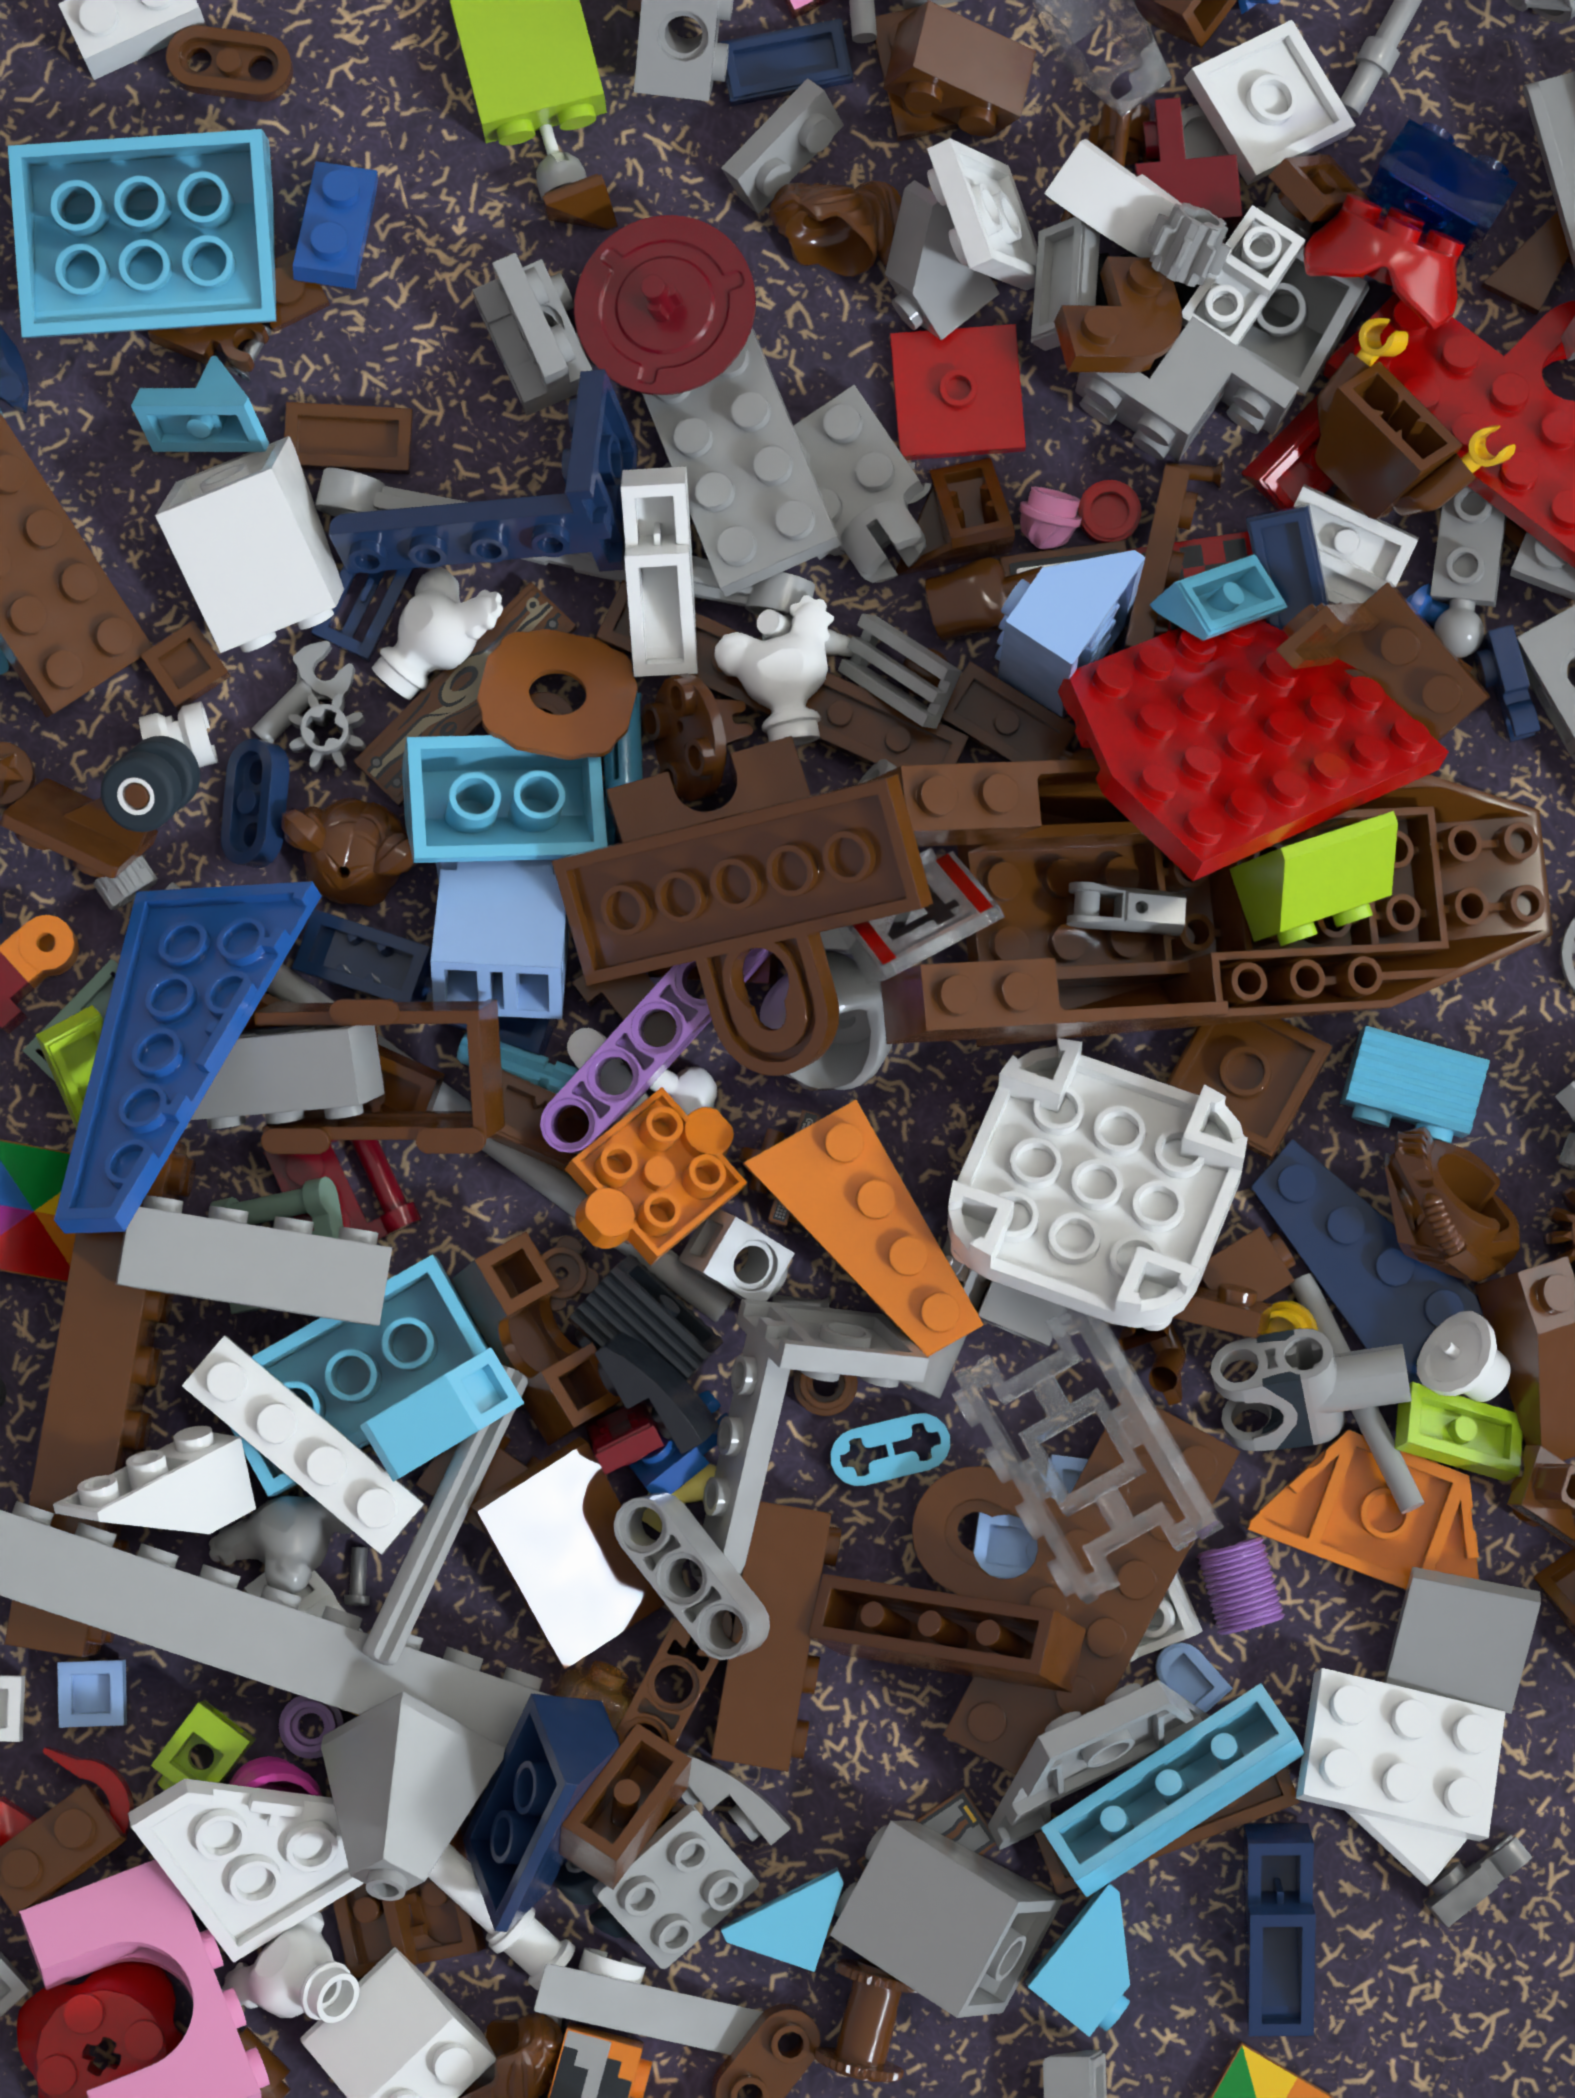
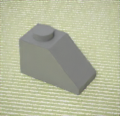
(925, 272)

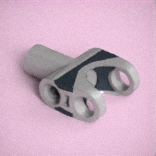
(1305, 1387)

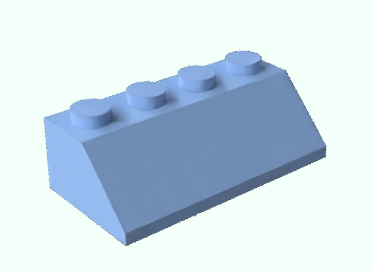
(1065, 622)

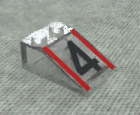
(902, 940)

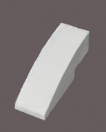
(659, 571)

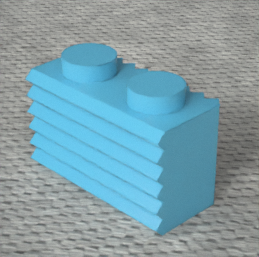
(1413, 1084)

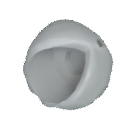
(860, 1036)

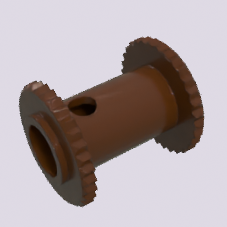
(866, 2024)

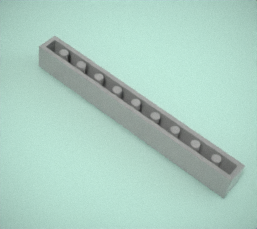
(239, 1631)

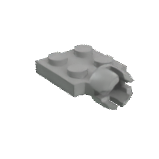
(862, 484)

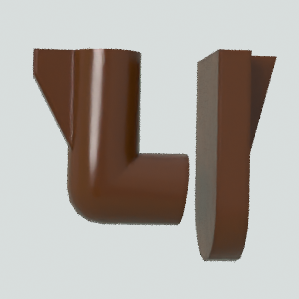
(1168, 1353)

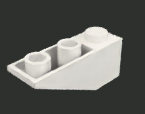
(184, 1486)

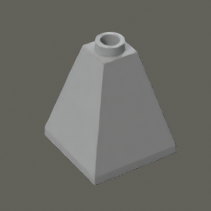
(403, 1789)

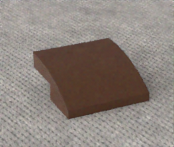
(375, 1926)

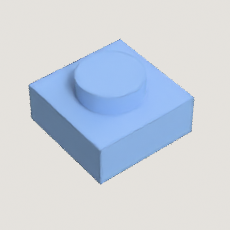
(92, 1693)

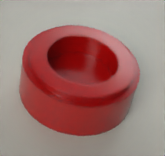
(1109, 511)

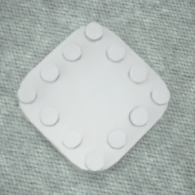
(1096, 1187)

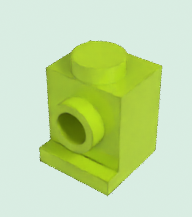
(207, 1727)

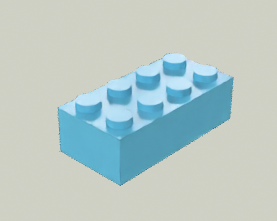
(363, 1369)

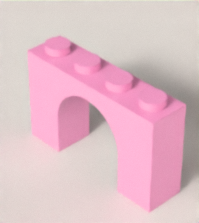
(149, 1921)

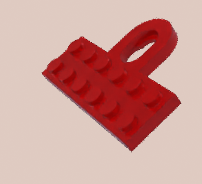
(1476, 387)

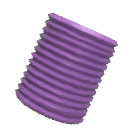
(1240, 1586)

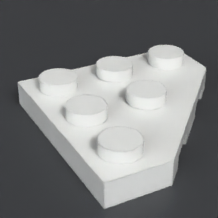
(246, 1857)

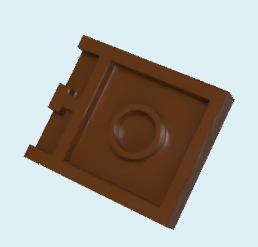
(1392, 647)

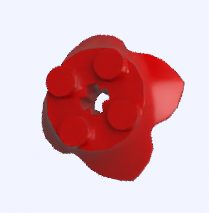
(1392, 252)
(119, 2002)

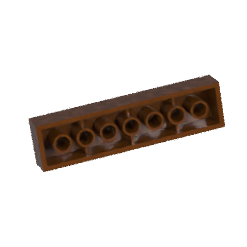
(96, 1399)

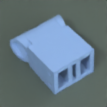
(501, 936)

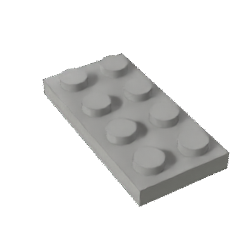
(744, 473)

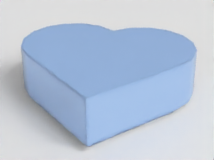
(1191, 1675)

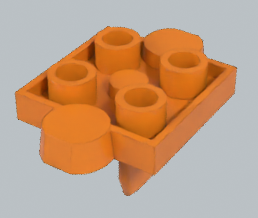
(655, 1176)

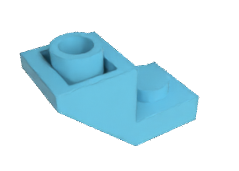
(441, 1414)

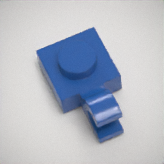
(669, 1469)

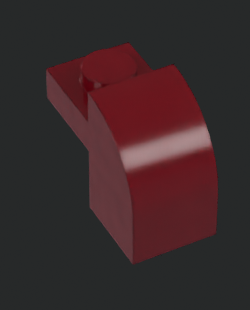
(1201, 181)

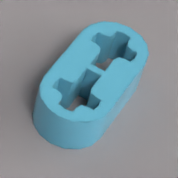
(885, 1434)

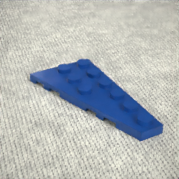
(175, 1010)

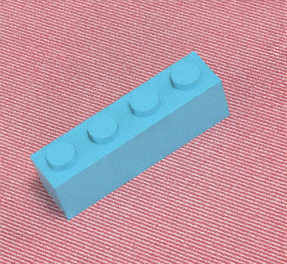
(1173, 1790)

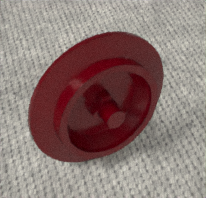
(665, 305)

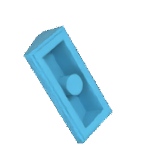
(1221, 599)

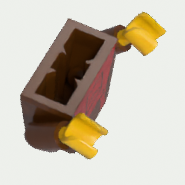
(1384, 442)

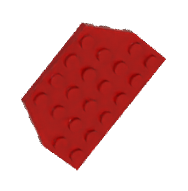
(1234, 747)

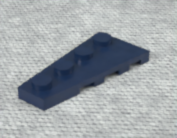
(1358, 1257)

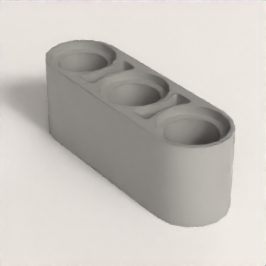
(662, 1567)

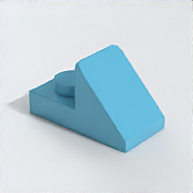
(202, 418)

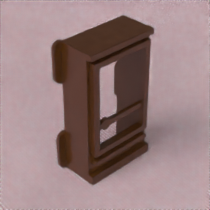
(433, 1130)

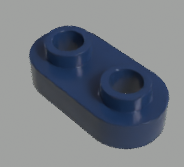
(254, 803)

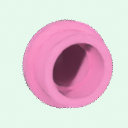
(1049, 517)

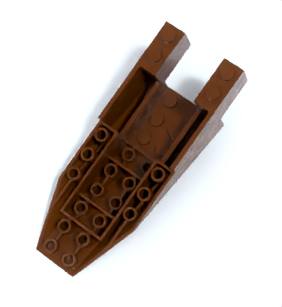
(1460, 898)

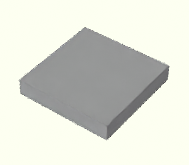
(1462, 1638)

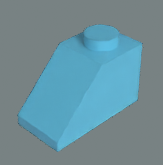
(1088, 1966)

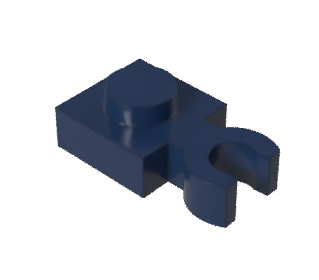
(1503, 667)

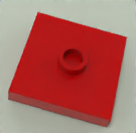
(958, 392)

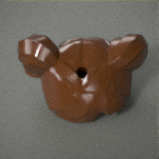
(351, 835)

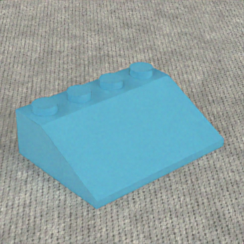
(143, 233)

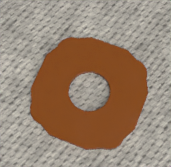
(581, 734)

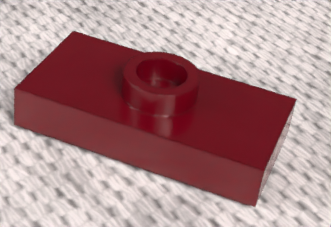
(623, 1436)

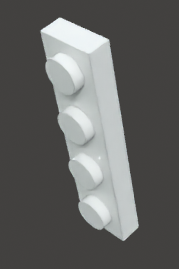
(303, 1445)

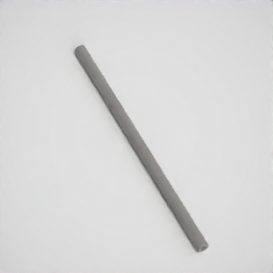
(544, 1178)

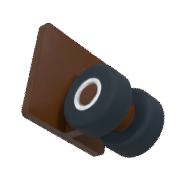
(121, 824)

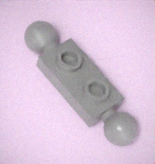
(1467, 568)

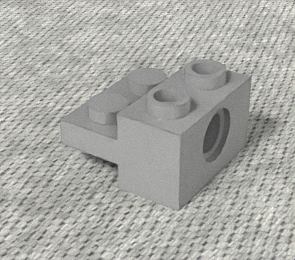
(522, 306)

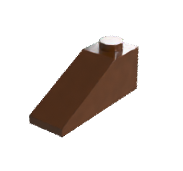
(1536, 1333)

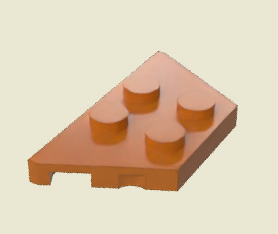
(1349, 1516)

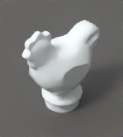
(435, 632)
(783, 670)
(297, 1976)

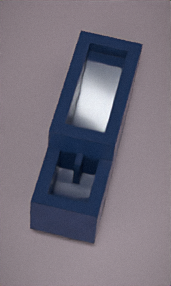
(1279, 1929)

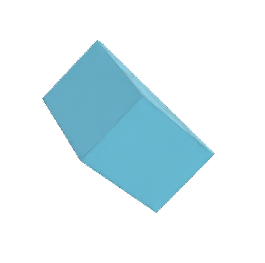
(791, 1925)

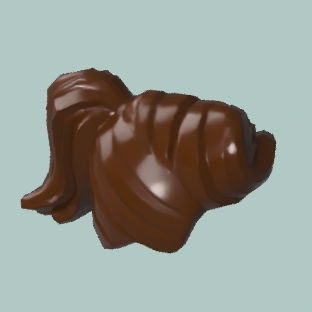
(837, 224)
(525, 2061)

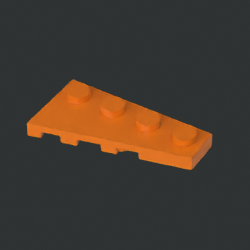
(859, 1210)

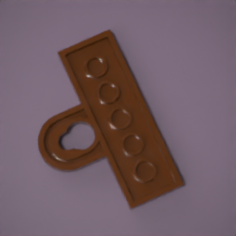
(57, 606)
(743, 885)
(1005, 1717)

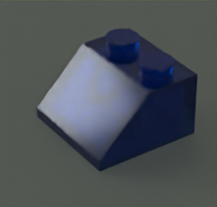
(1442, 184)

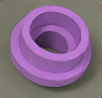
(290, 1725)

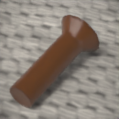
(1202, 472)

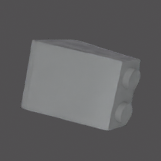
(944, 1919)

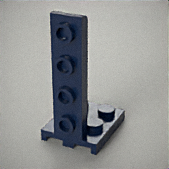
(514, 528)

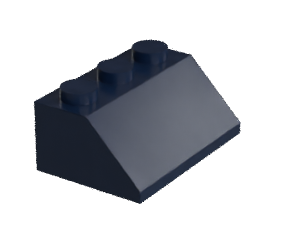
(543, 1776)

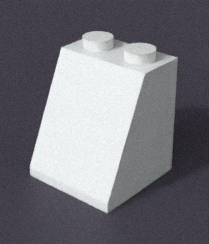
(252, 547)

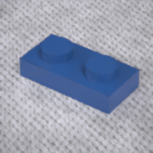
(335, 225)

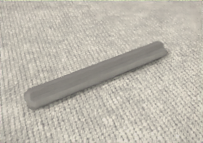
(436, 1537)

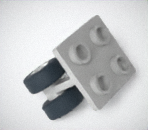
(670, 1892)

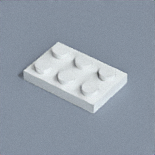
(986, 213)
(1400, 1755)

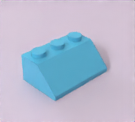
(498, 803)

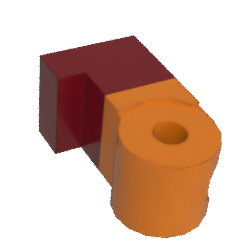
(31, 954)

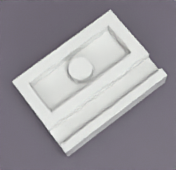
(1354, 549)

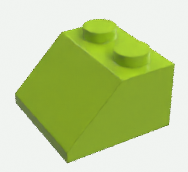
(1318, 879)

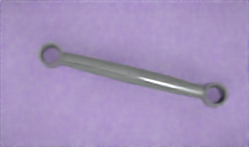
(354, 492)

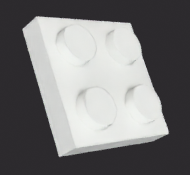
(1269, 101)

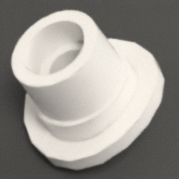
(1463, 1359)

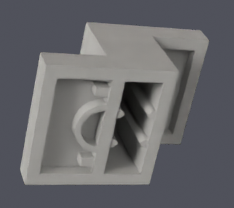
(1186, 390)

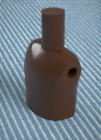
(971, 597)

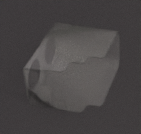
(1072, 20)

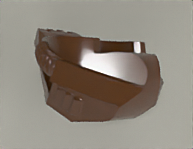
(1449, 1208)

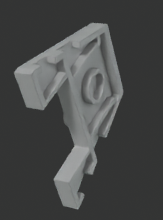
(1087, 1749)

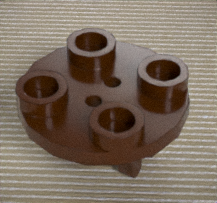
(692, 734)

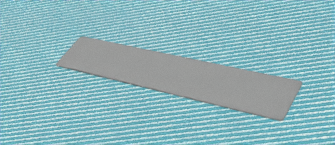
(643, 2009)

